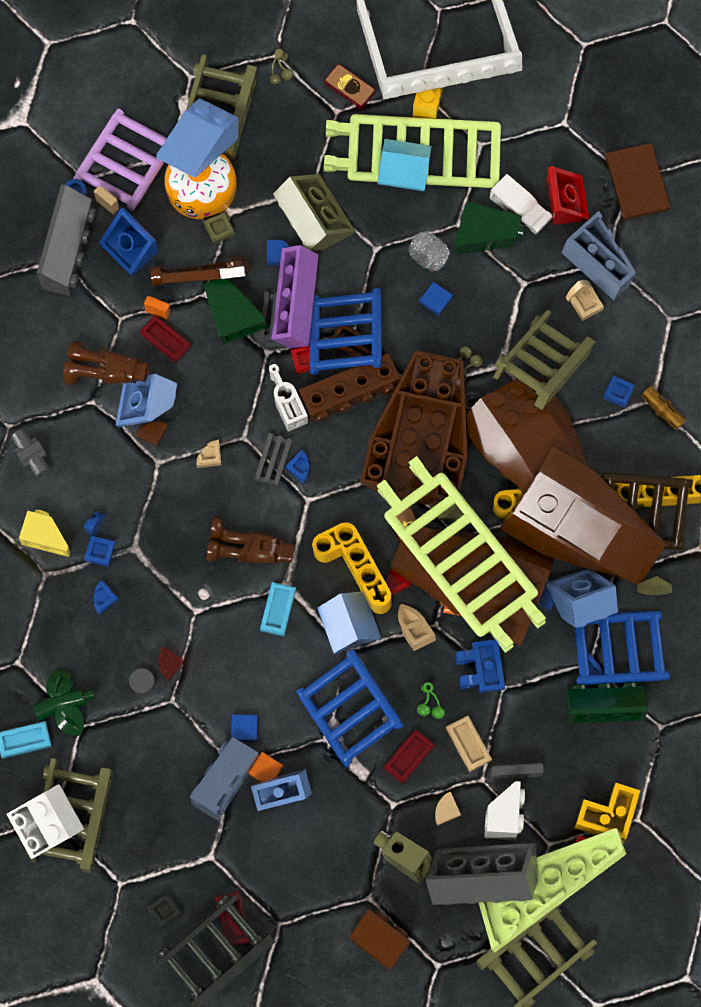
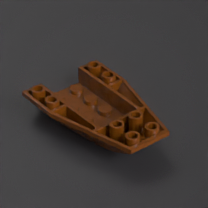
(422, 421)
(583, 521)

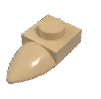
(415, 627)

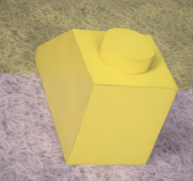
(42, 533)

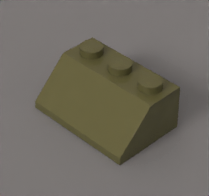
(313, 211)

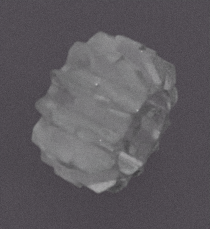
(428, 251)

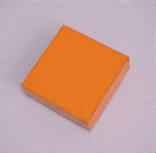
(157, 307)
(265, 768)

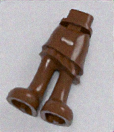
(114, 367)
(257, 546)

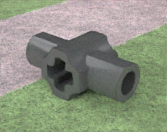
(30, 453)

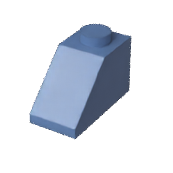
(281, 790)

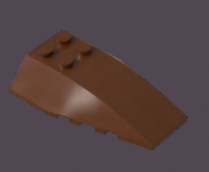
(517, 433)
(532, 563)

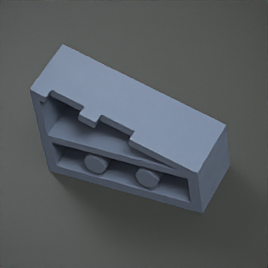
(599, 257)
(223, 778)

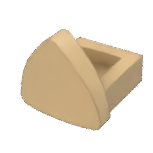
(584, 299)

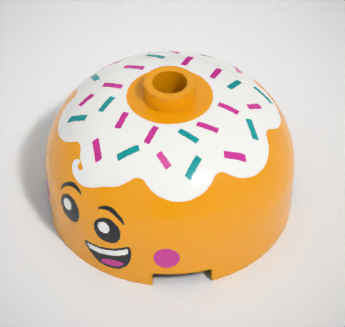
(204, 195)

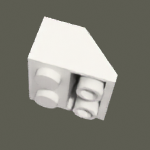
(503, 815)
(45, 821)

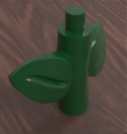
(64, 703)

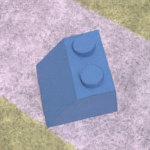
(583, 597)

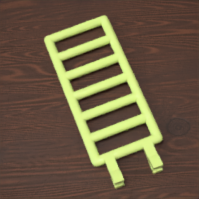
(351, 129)

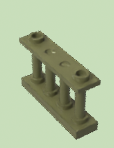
(239, 101)
(556, 377)
(95, 807)
(493, 960)

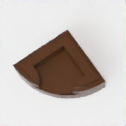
(152, 432)

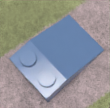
(199, 138)

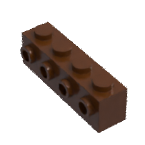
(348, 389)

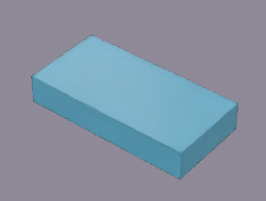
(278, 609)
(24, 740)

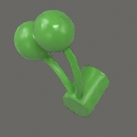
(423, 709)

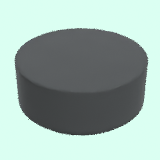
(141, 681)

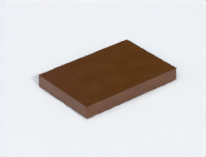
(637, 182)

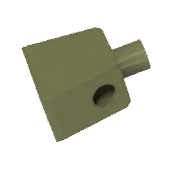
(412, 861)

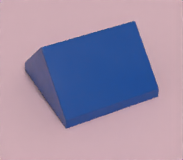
(128, 242)

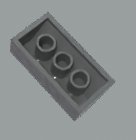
(66, 241)
(483, 874)

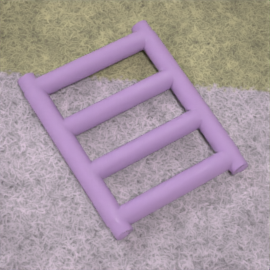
(107, 137)

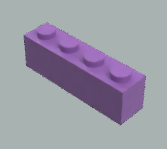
(295, 297)

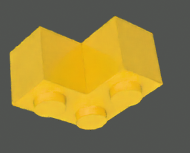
(617, 814)

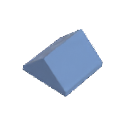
(348, 621)

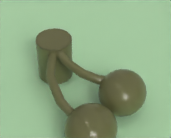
(286, 74)
(475, 360)

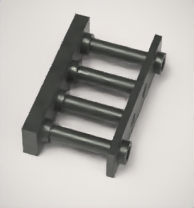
(238, 959)

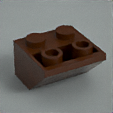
(380, 939)

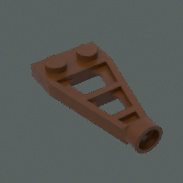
(233, 268)

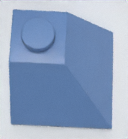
(145, 400)

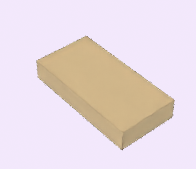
(468, 743)

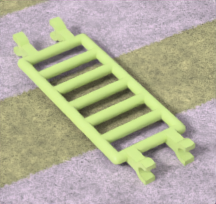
(436, 572)

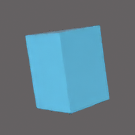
(404, 165)

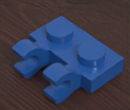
(487, 664)

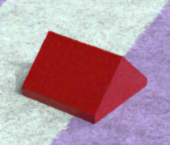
(566, 196)

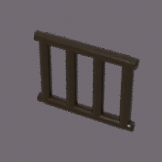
(659, 484)

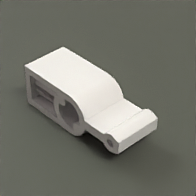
(517, 200)
(286, 405)

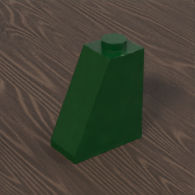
(487, 229)
(232, 311)

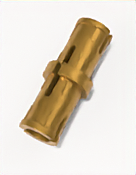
(663, 408)

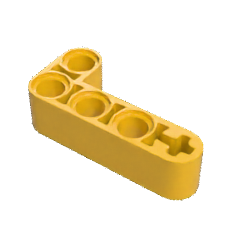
(359, 569)

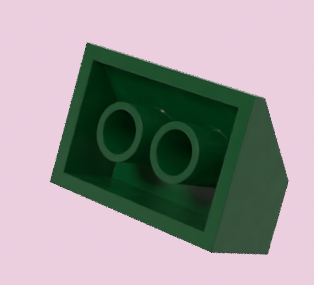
(606, 704)

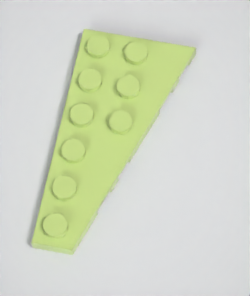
(558, 878)

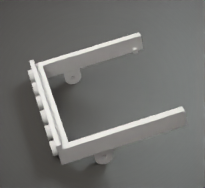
(448, 74)

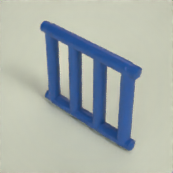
(374, 338)
(634, 675)
(319, 714)

